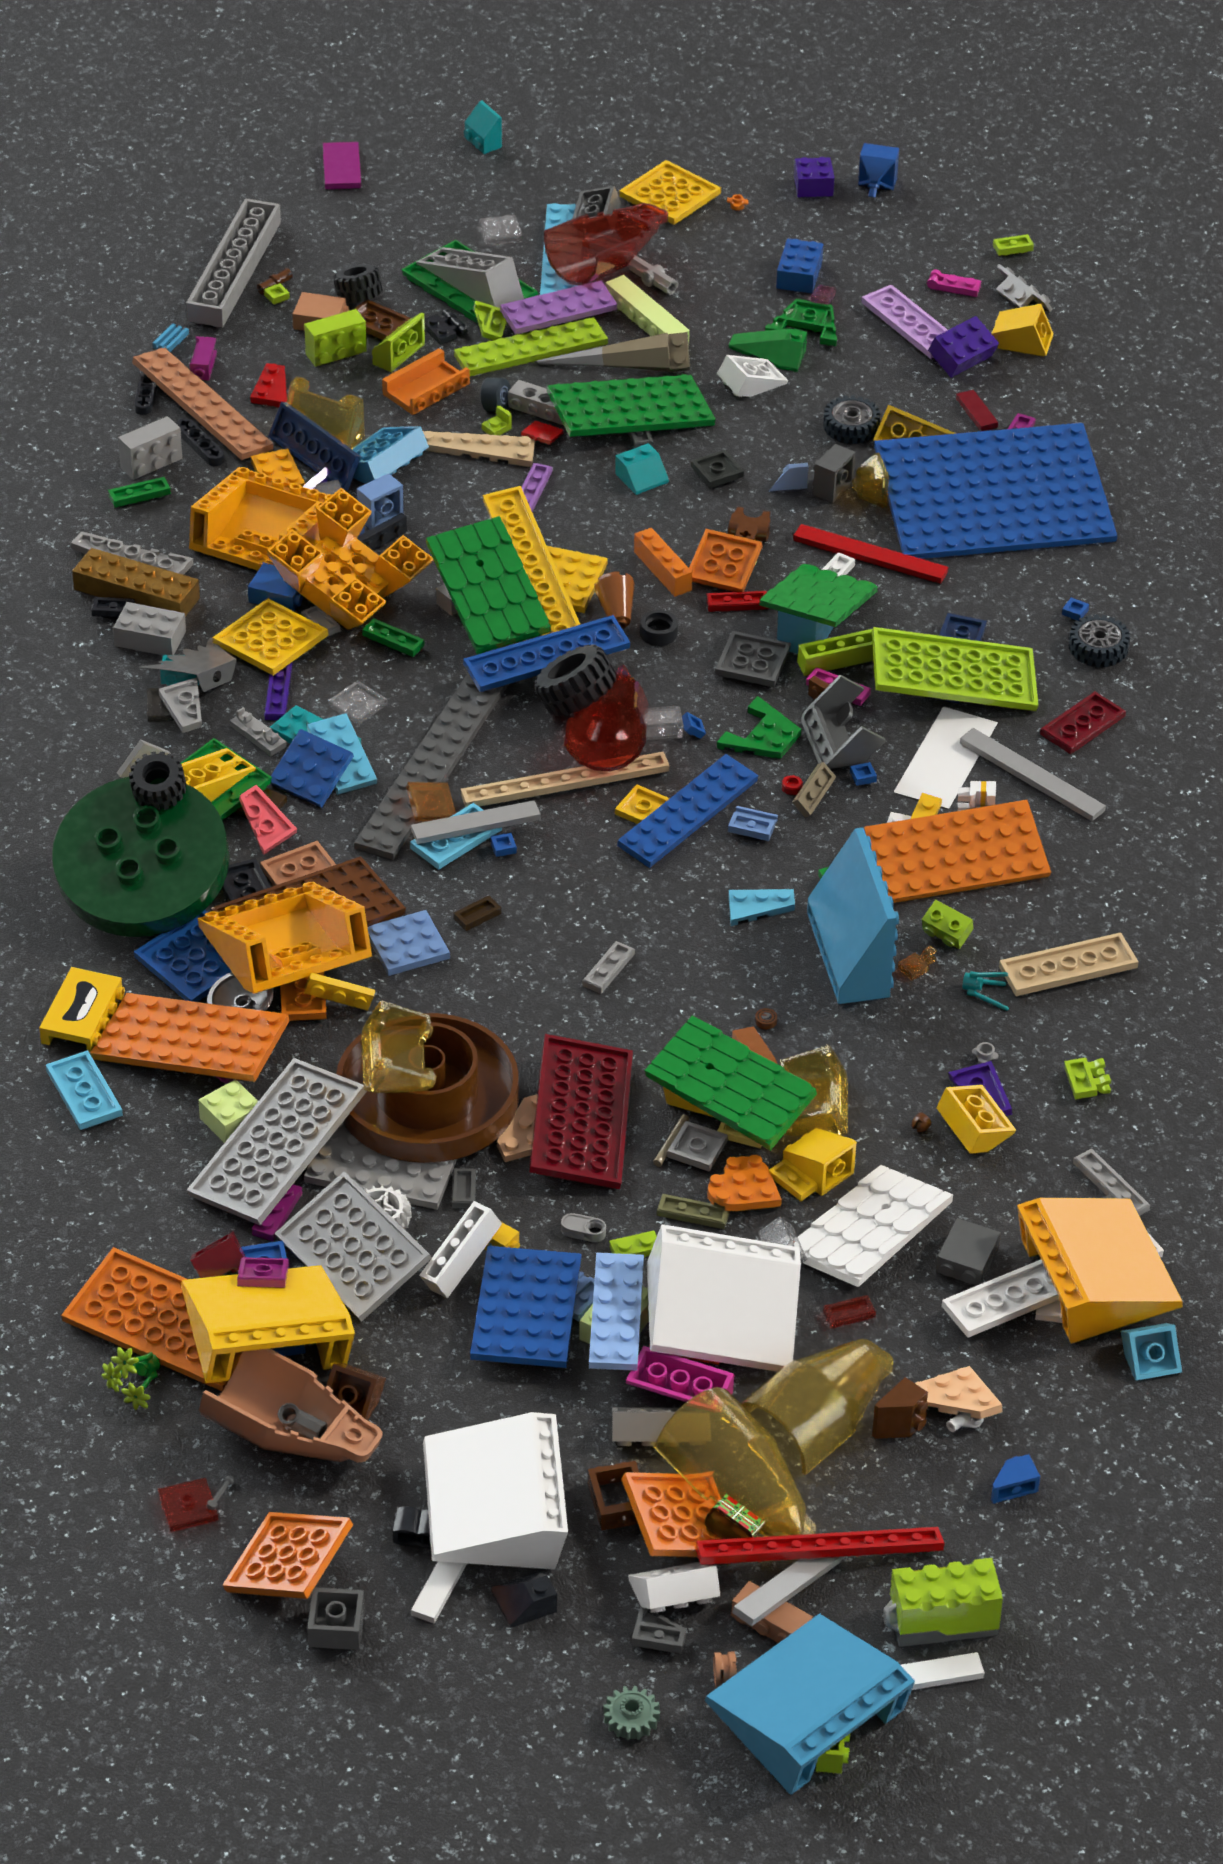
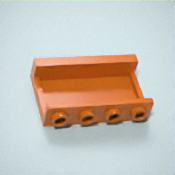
(424, 382)

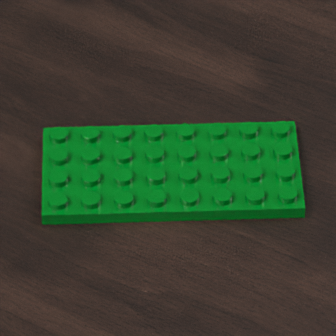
(630, 405)

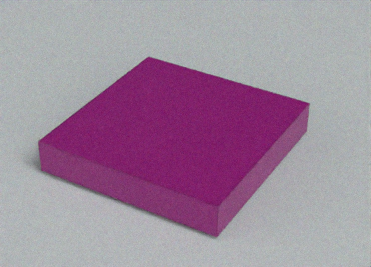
(263, 1272)

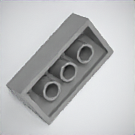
(639, 1424)

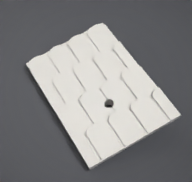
(871, 1224)

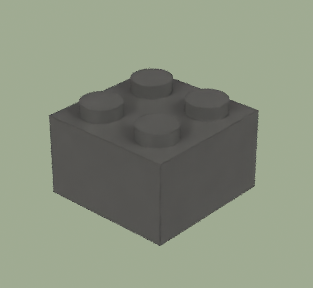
(833, 473)
(336, 1618)

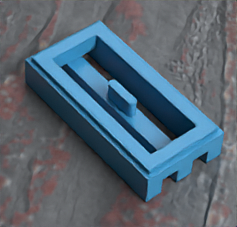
(168, 335)

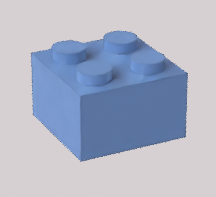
(383, 498)

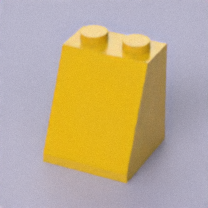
(1023, 330)
(823, 1158)

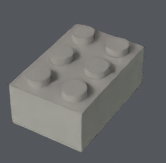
(150, 447)
(149, 629)

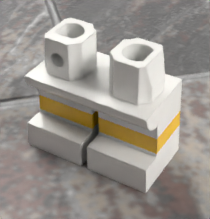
(978, 794)

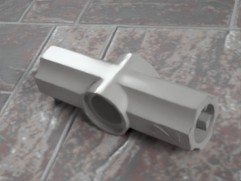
(653, 275)

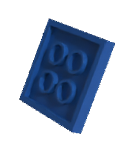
(311, 768)

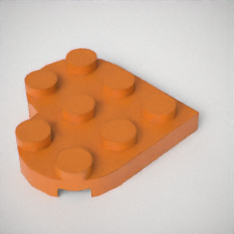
(744, 1185)

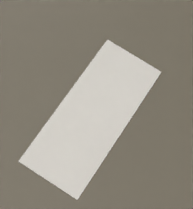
(941, 760)

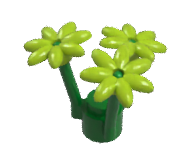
(145, 1366)

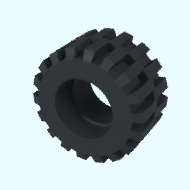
(358, 283)
(154, 767)

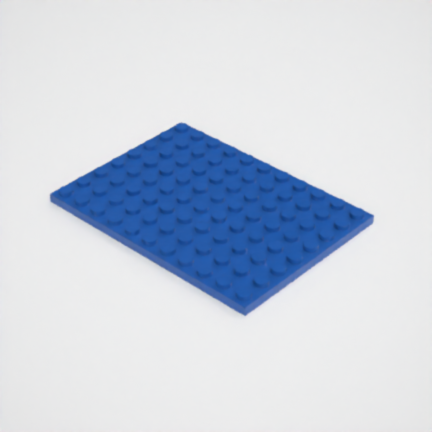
(995, 491)

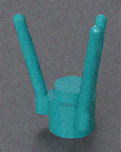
(974, 981)

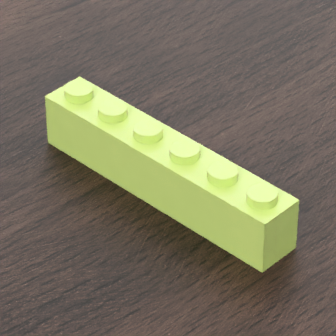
(642, 308)

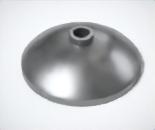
(229, 992)

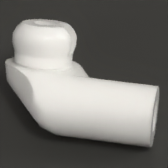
(963, 1420)

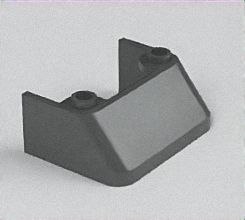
(826, 730)

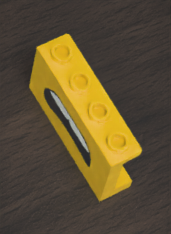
(82, 1007)

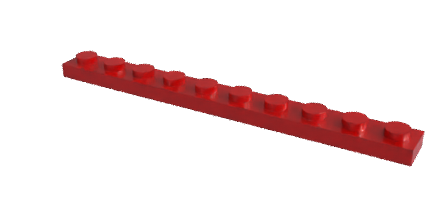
(819, 1545)

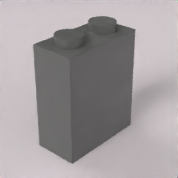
(968, 1252)

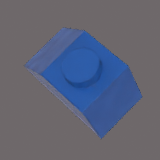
(1016, 1479)

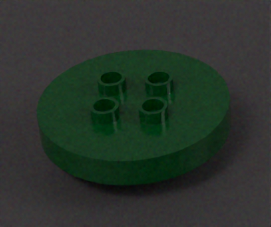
(136, 865)

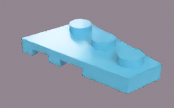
(755, 903)

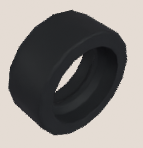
(659, 617)

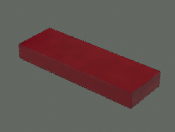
(977, 410)

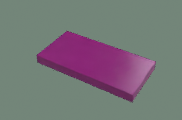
(341, 165)

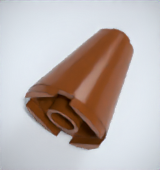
(616, 596)

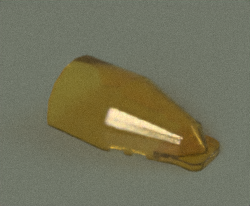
(823, 1396)
(730, 1453)

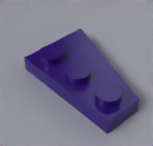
(984, 1075)

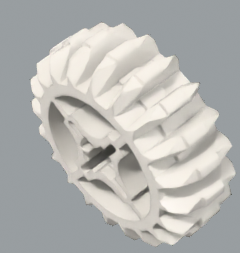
(393, 1203)

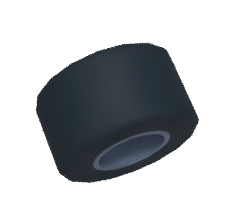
(494, 393)

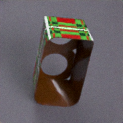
(747, 1522)

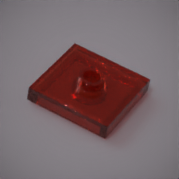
(186, 1504)

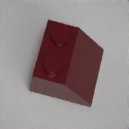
(218, 1257)

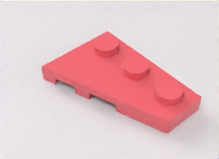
(266, 820)

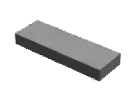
(608, 967)

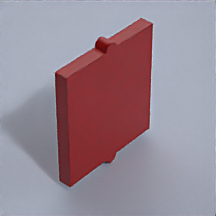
(542, 432)

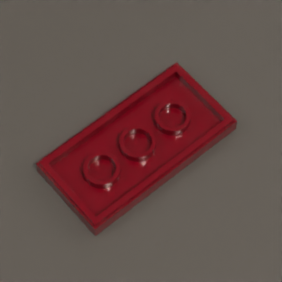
(1082, 722)

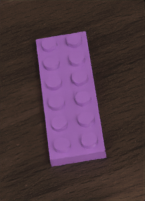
(558, 307)

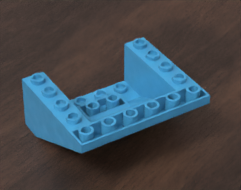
(855, 923)
(809, 1697)

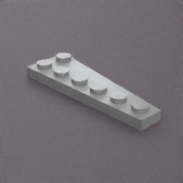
(171, 562)

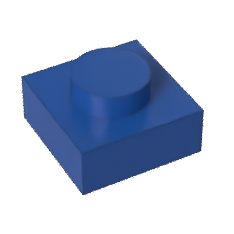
(1075, 609)
(693, 725)
(863, 774)
(503, 844)

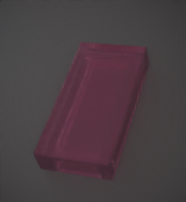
(823, 294)

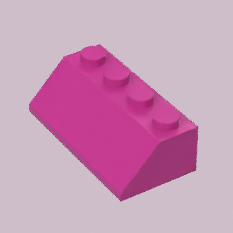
(676, 1375)

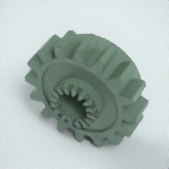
(631, 1713)

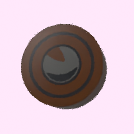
(766, 1018)

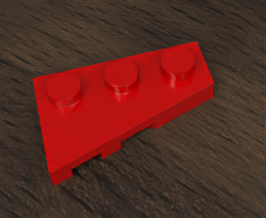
(271, 386)

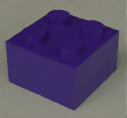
(814, 177)

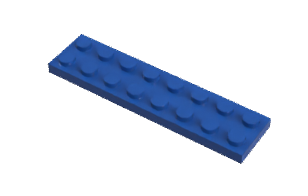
(531, 656)
(687, 810)

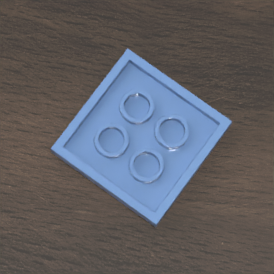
(407, 942)

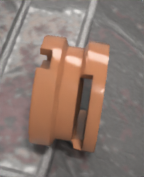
(726, 1664)

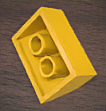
(974, 1117)

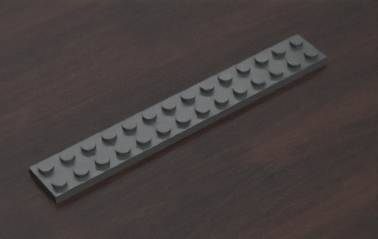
(430, 763)

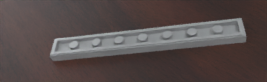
(1032, 774)

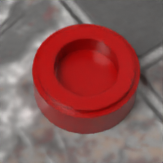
(792, 785)

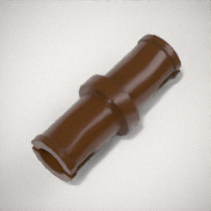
(274, 279)

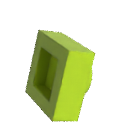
(276, 294)

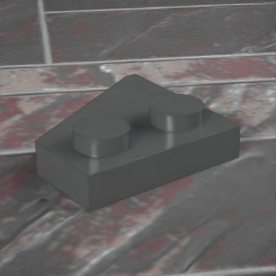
(657, 1633)

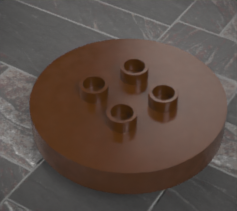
(456, 1117)

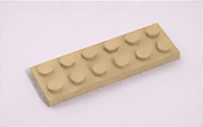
(1068, 964)

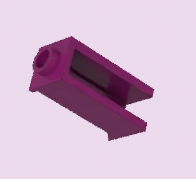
(203, 357)

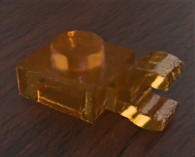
(916, 965)

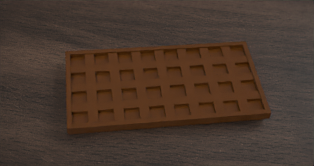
(349, 879)

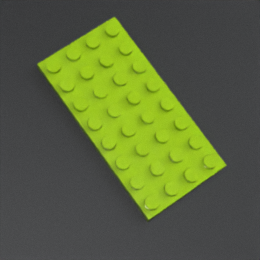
(954, 669)

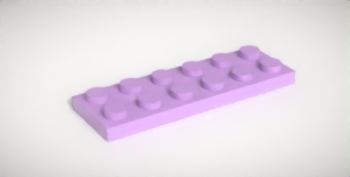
(904, 317)

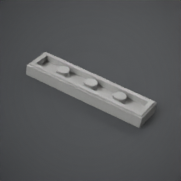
(1109, 1180)

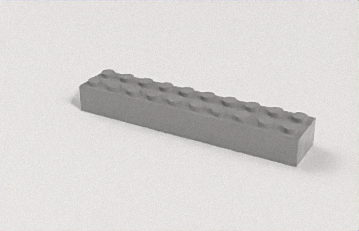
(233, 263)

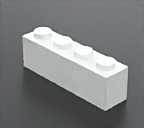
(460, 1249)

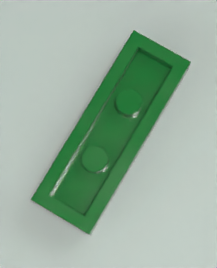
(139, 492)
(393, 637)

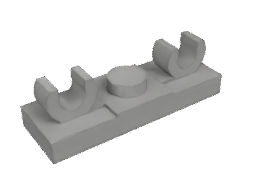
(257, 732)

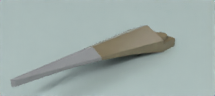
(656, 352)

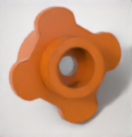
(737, 202)

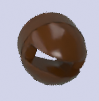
(921, 1122)

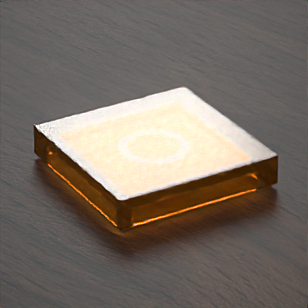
(430, 800)

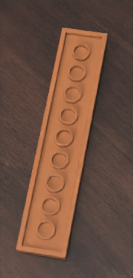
(203, 403)

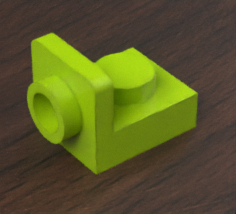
(498, 424)

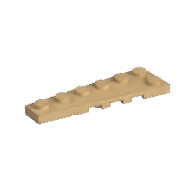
(511, 448)

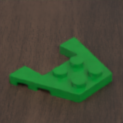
(808, 316)
(769, 738)

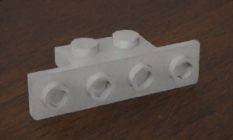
(1018, 292)

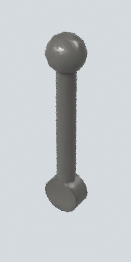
(211, 1505)

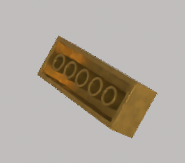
(120, 577)

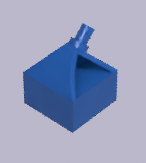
(878, 167)

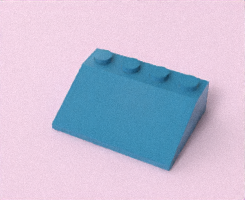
(388, 451)

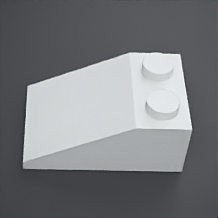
(750, 375)

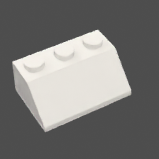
(675, 1586)

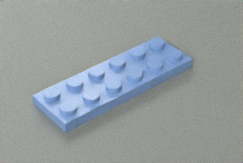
(616, 1311)

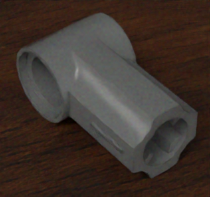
(303, 1422)

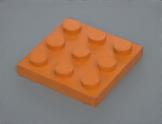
(724, 560)

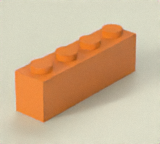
(663, 562)

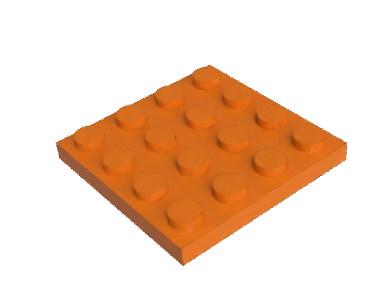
(668, 1513)
(288, 1555)

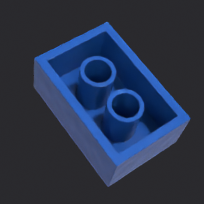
(799, 265)

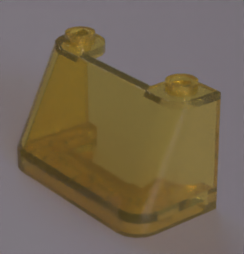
(340, 418)
(395, 1050)
(830, 1105)

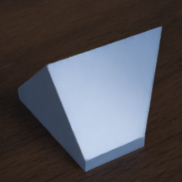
(793, 477)

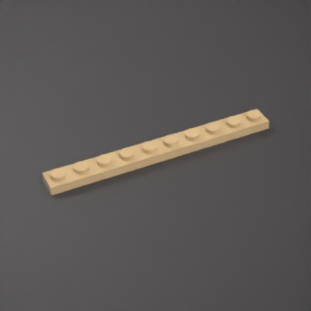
(561, 781)

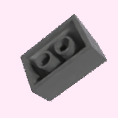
(597, 200)

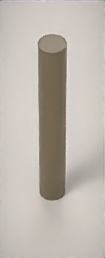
(661, 1156)

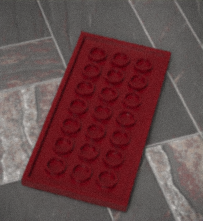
(581, 1111)

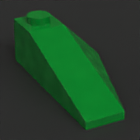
(780, 346)

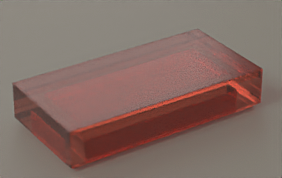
(849, 1311)

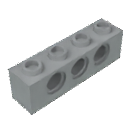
(532, 400)

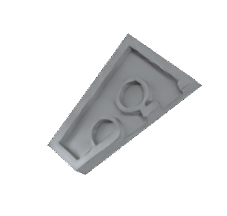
(183, 704)

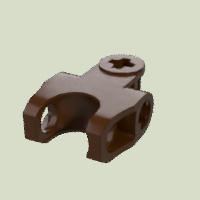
(750, 527)

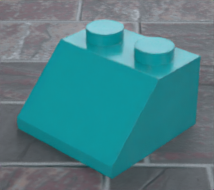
(484, 128)
(641, 469)

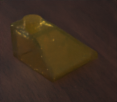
(872, 481)

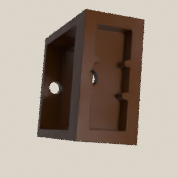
(611, 1516)

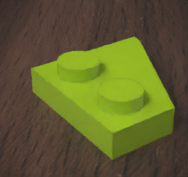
(490, 320)

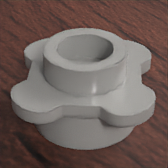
(985, 1052)

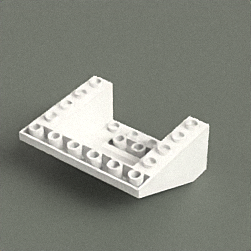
(723, 1298)
(497, 1493)

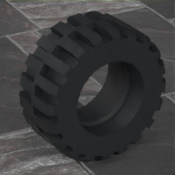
(575, 680)

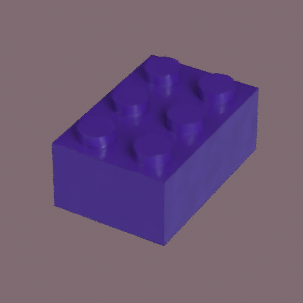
(963, 346)

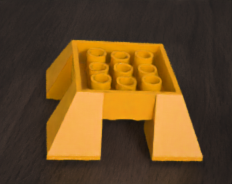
(340, 570)

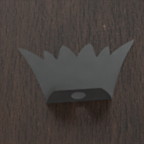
(202, 663)

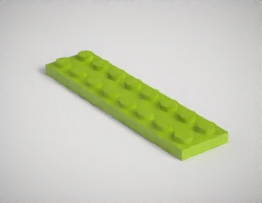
(531, 346)

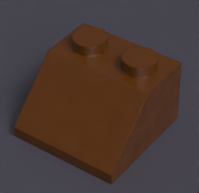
(356, 1387)
(900, 1411)

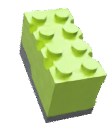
(944, 1603)

